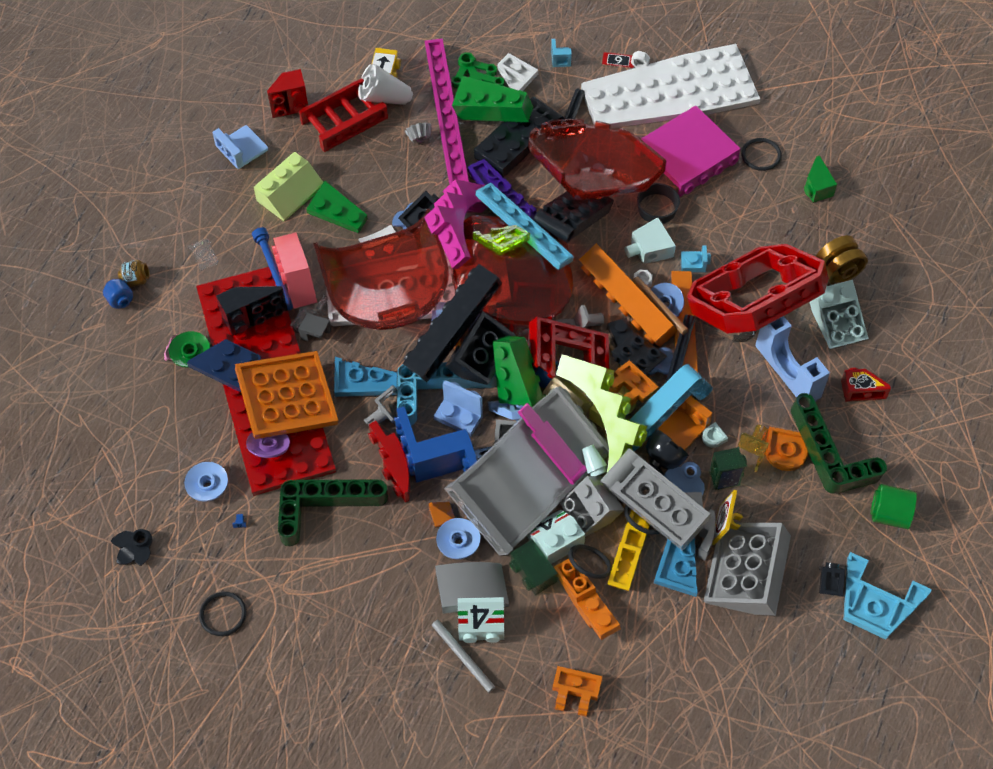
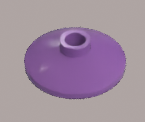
(268, 446)

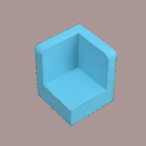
(560, 56)

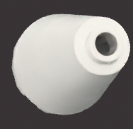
(383, 87)

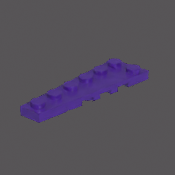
(484, 174)

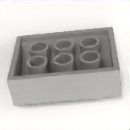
(749, 568)

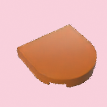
(785, 449)

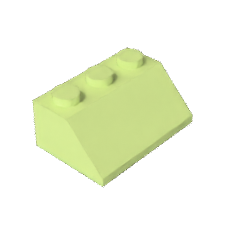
(288, 186)

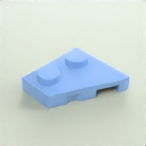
(506, 410)

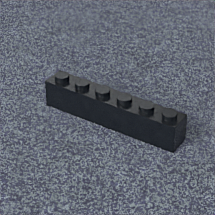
(452, 322)

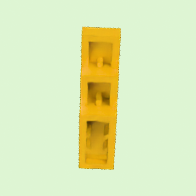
(628, 554)

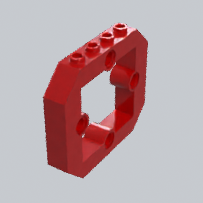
(802, 272)

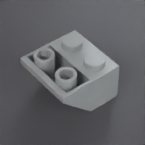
(592, 505)

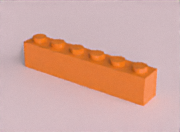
(628, 295)

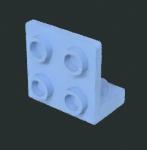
(239, 146)
(460, 408)

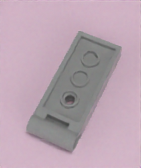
(663, 507)

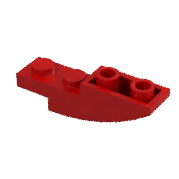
(393, 460)

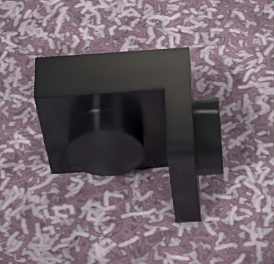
(831, 579)

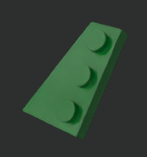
(336, 209)

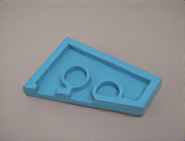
(678, 569)

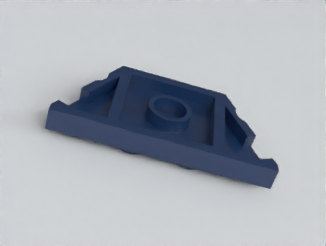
(220, 362)

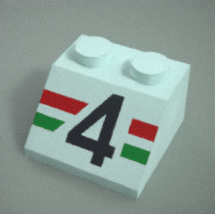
(557, 535)
(481, 619)

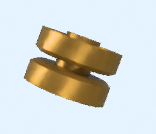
(842, 259)

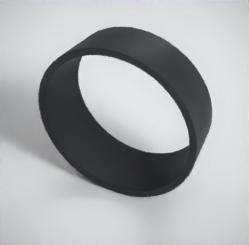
(662, 189)

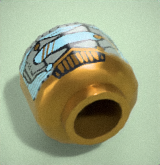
(134, 273)

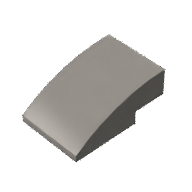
(469, 581)

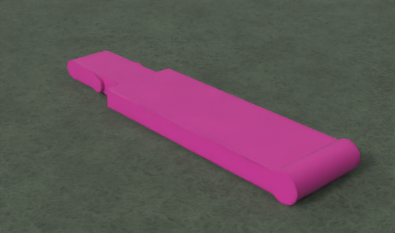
(553, 445)

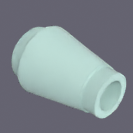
(594, 462)

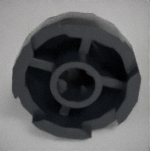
(664, 451)

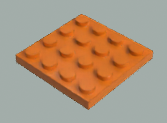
(286, 394)

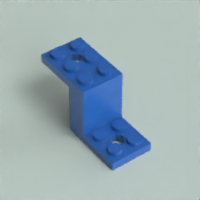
(435, 455)

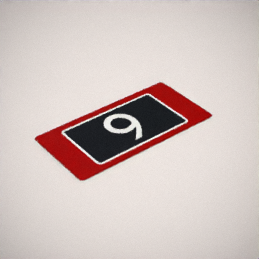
(617, 60)

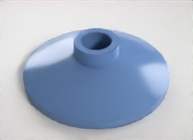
(670, 293)

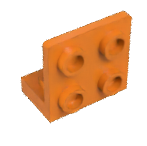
(687, 422)

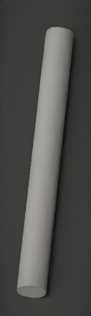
(463, 656)

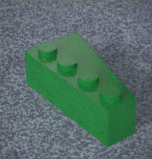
(490, 102)

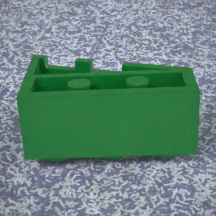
(515, 372)

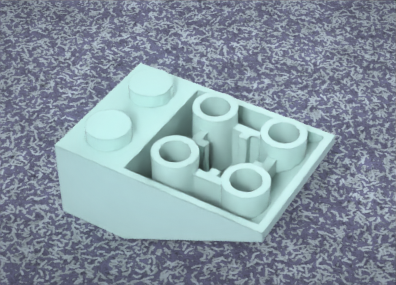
(839, 315)

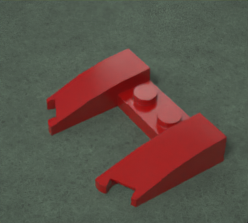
(546, 333)

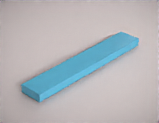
(513, 215)

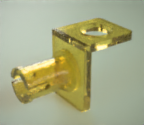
(755, 444)

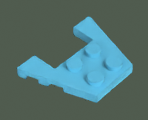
(873, 607)

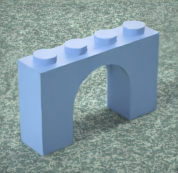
(774, 346)

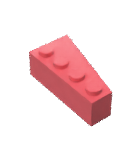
(294, 270)

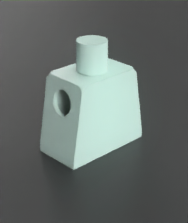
(651, 243)

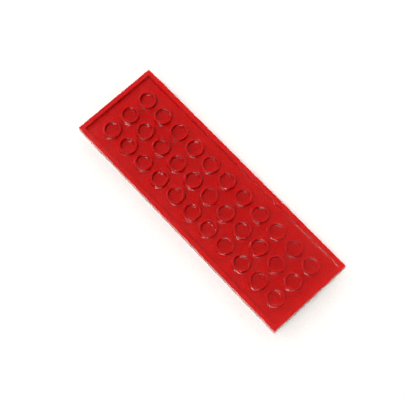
(308, 449)

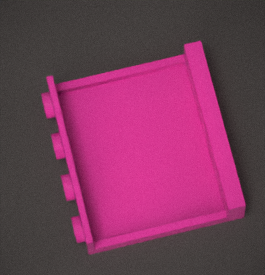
(693, 149)

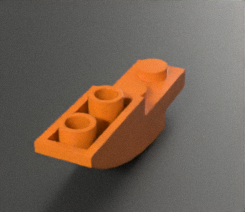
(586, 600)

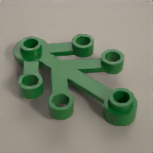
(468, 63)

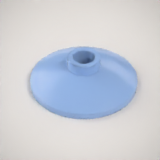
(206, 473)
(458, 529)

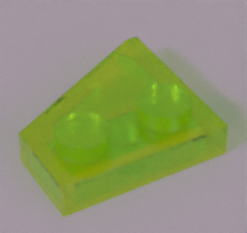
(502, 239)

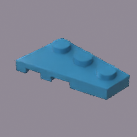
(358, 380)

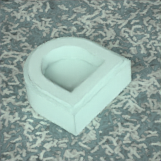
(714, 436)

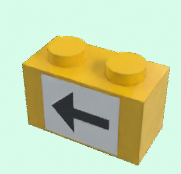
(387, 60)

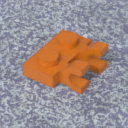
(635, 381)
(578, 684)

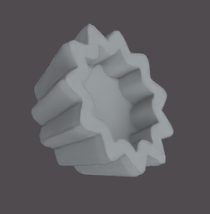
(419, 132)

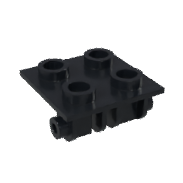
(639, 352)

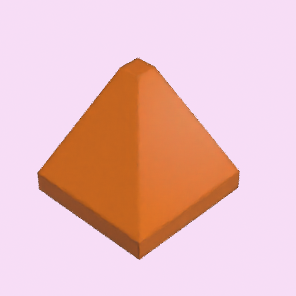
(440, 512)

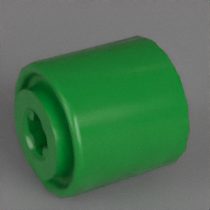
(893, 506)

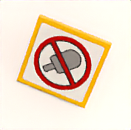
(725, 518)

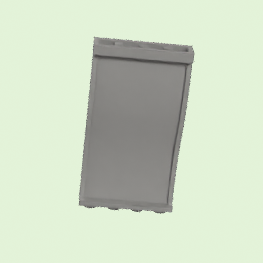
(517, 481)

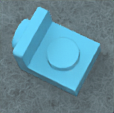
(695, 260)

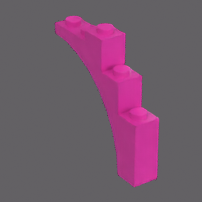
(448, 218)

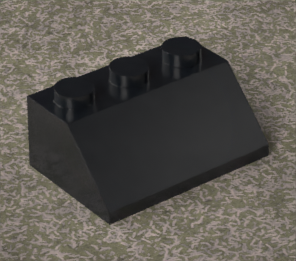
(475, 352)

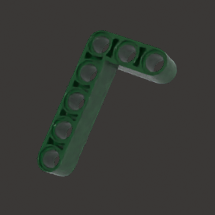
(828, 451)
(323, 499)

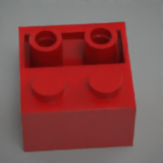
(287, 94)

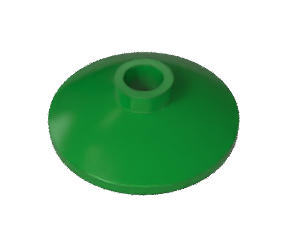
(185, 343)

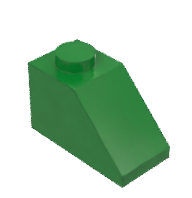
(819, 182)

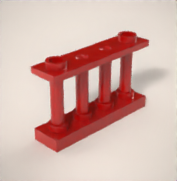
(349, 128)

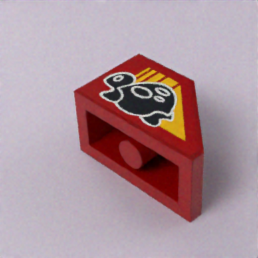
(863, 385)

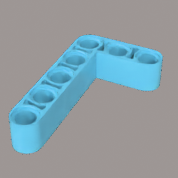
(412, 383)
(670, 397)

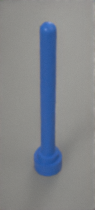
(261, 237)

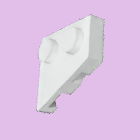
(516, 72)

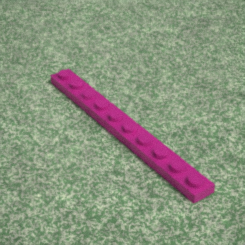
(446, 115)

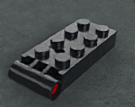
(509, 141)
(569, 217)

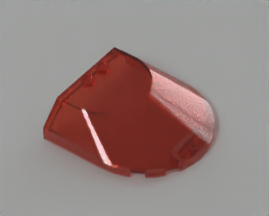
(595, 159)
(386, 278)
(529, 280)

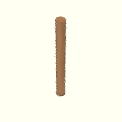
(660, 305)

